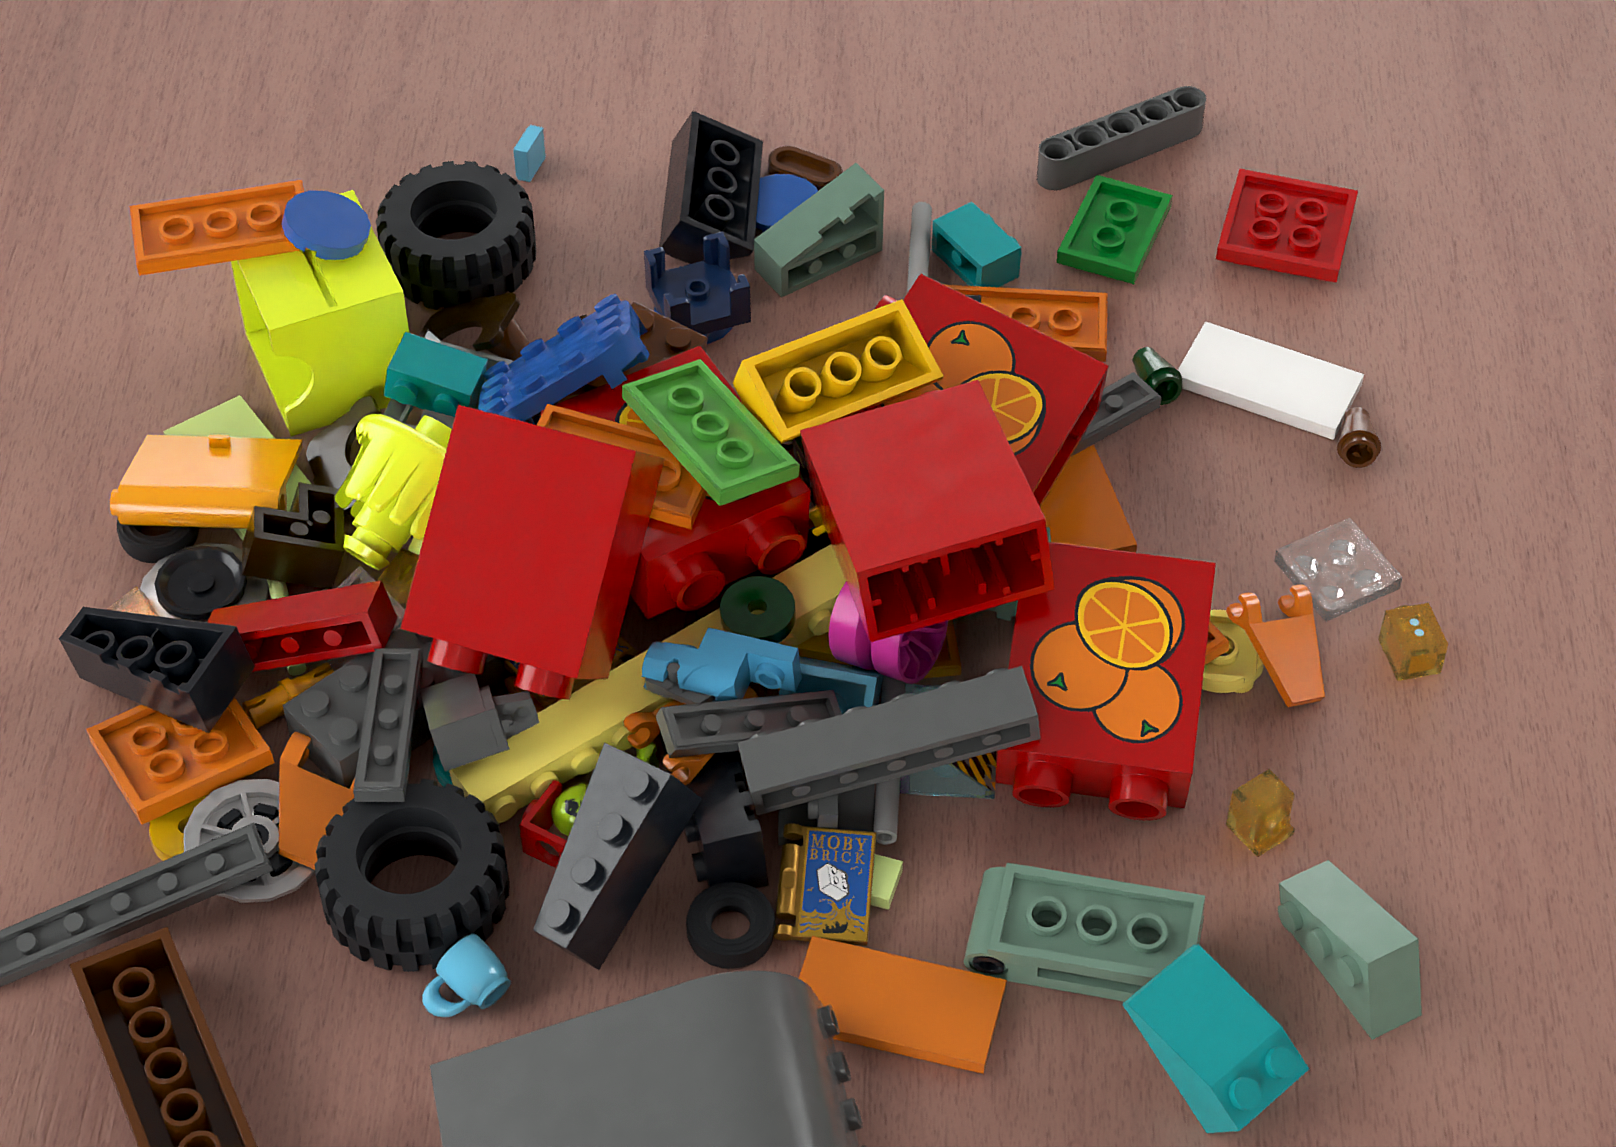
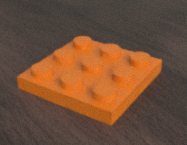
(170, 763)

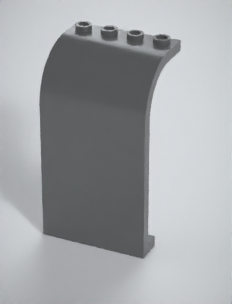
(679, 1067)

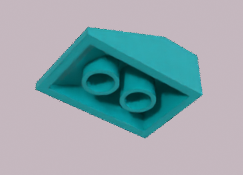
(1214, 1041)

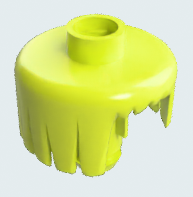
(392, 485)

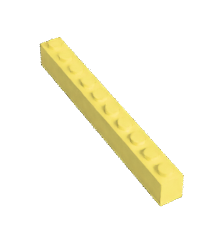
(575, 729)

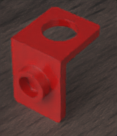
(535, 827)

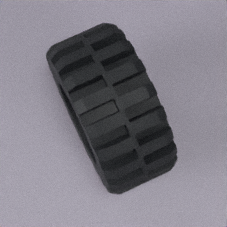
(453, 201)
(420, 925)

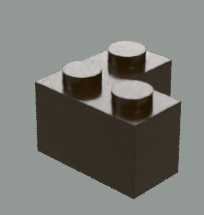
(297, 544)

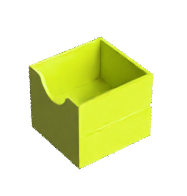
(322, 328)

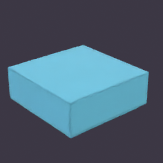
(529, 153)

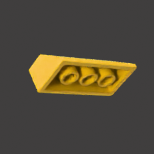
(836, 371)

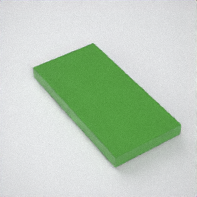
(710, 432)

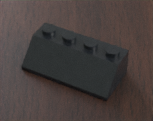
(711, 189)

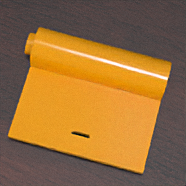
(204, 480)

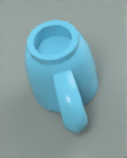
(471, 973)

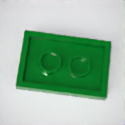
(1114, 229)

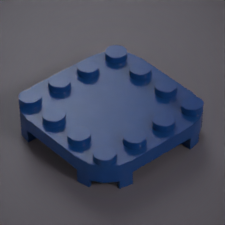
(551, 370)

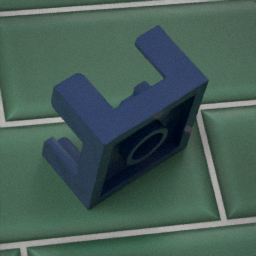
(700, 293)

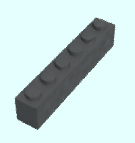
(889, 739)

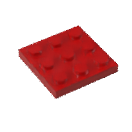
(1287, 225)

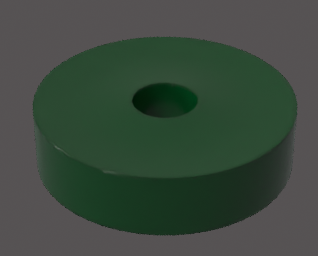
(758, 594)

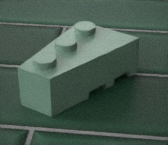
(823, 233)
(1354, 946)

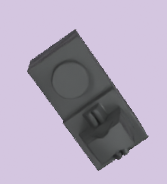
(471, 722)

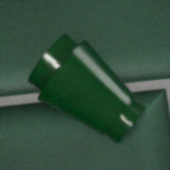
(1158, 374)

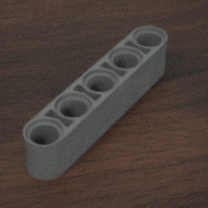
(1120, 138)

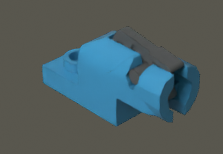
(719, 667)

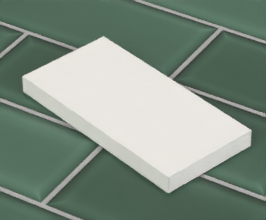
(1269, 380)

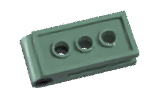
(1078, 930)

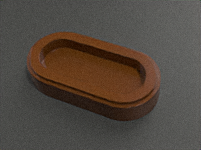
(803, 164)

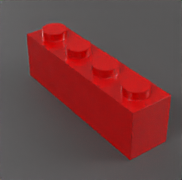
(312, 625)

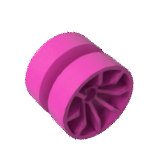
(900, 657)

